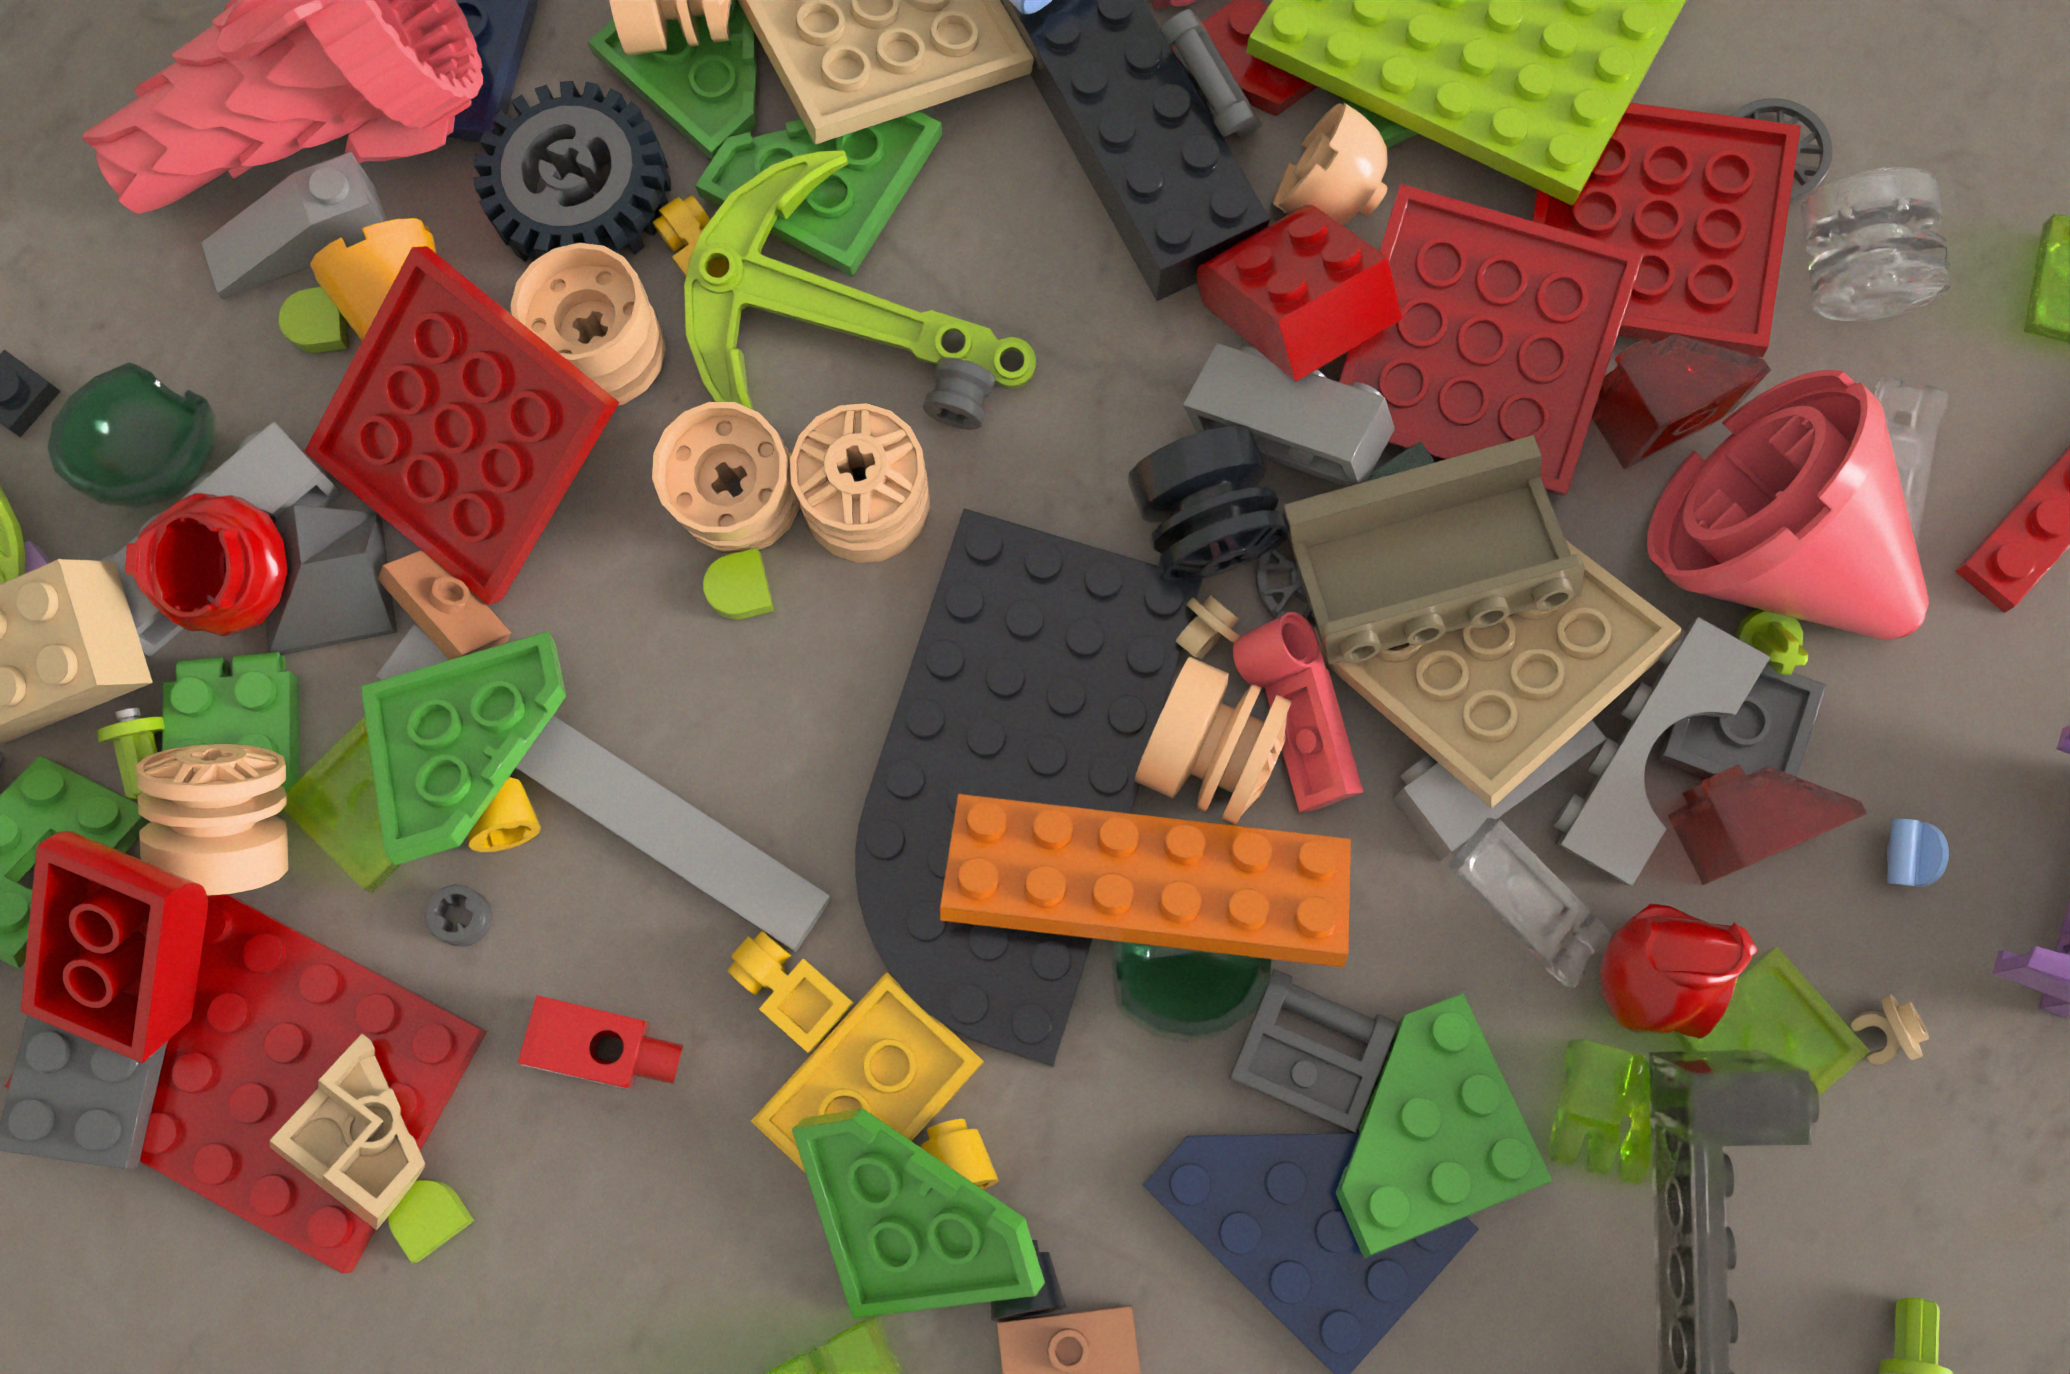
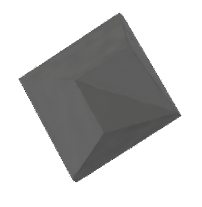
(330, 580)

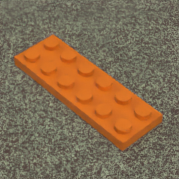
(1148, 880)

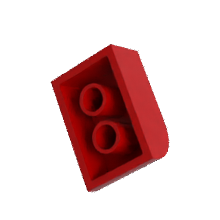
(1301, 291)
(111, 946)

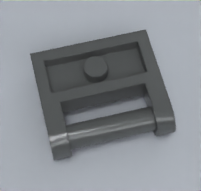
(1205, 64)
(1305, 1071)

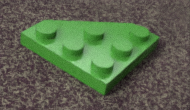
(698, 89)
(850, 206)
(453, 738)
(1436, 1134)
(907, 1224)

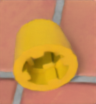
(506, 821)
(962, 1151)

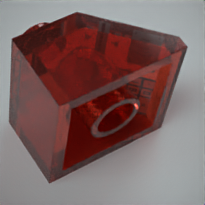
(1670, 393)
(1750, 817)

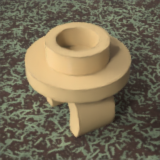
(1206, 629)
(1901, 1027)

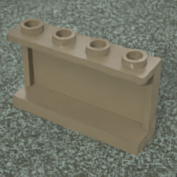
(1431, 551)

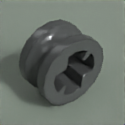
(442, 927)

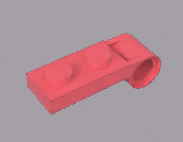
(1316, 751)

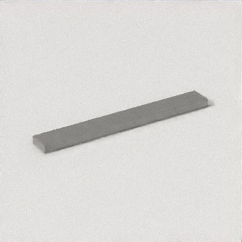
(654, 819)

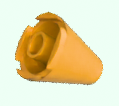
(363, 273)

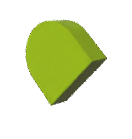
(313, 322)
(738, 585)
(427, 1218)

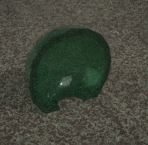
(131, 439)
(1186, 991)

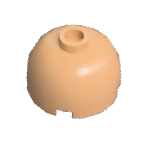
(1338, 168)

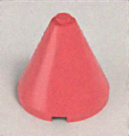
(1798, 513)

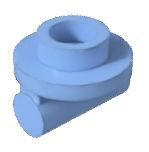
(1915, 853)

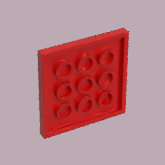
(1704, 208)
(1496, 331)
(459, 425)

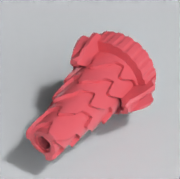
(288, 81)

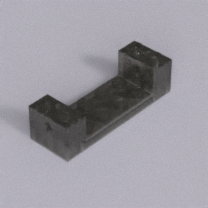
(1695, 1111)

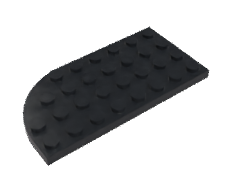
(1026, 689)

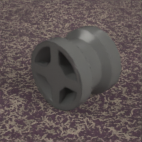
(959, 393)

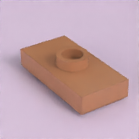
(442, 606)
(1071, 1343)

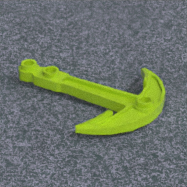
(769, 285)

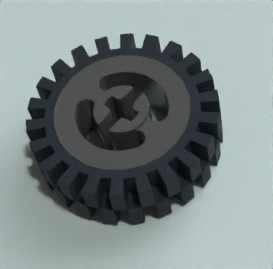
(579, 138)

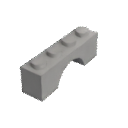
(265, 471)
(1614, 822)

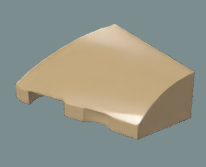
(354, 1137)

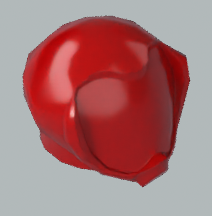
(210, 564)
(1672, 971)

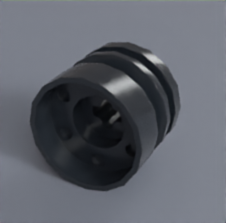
(1208, 503)

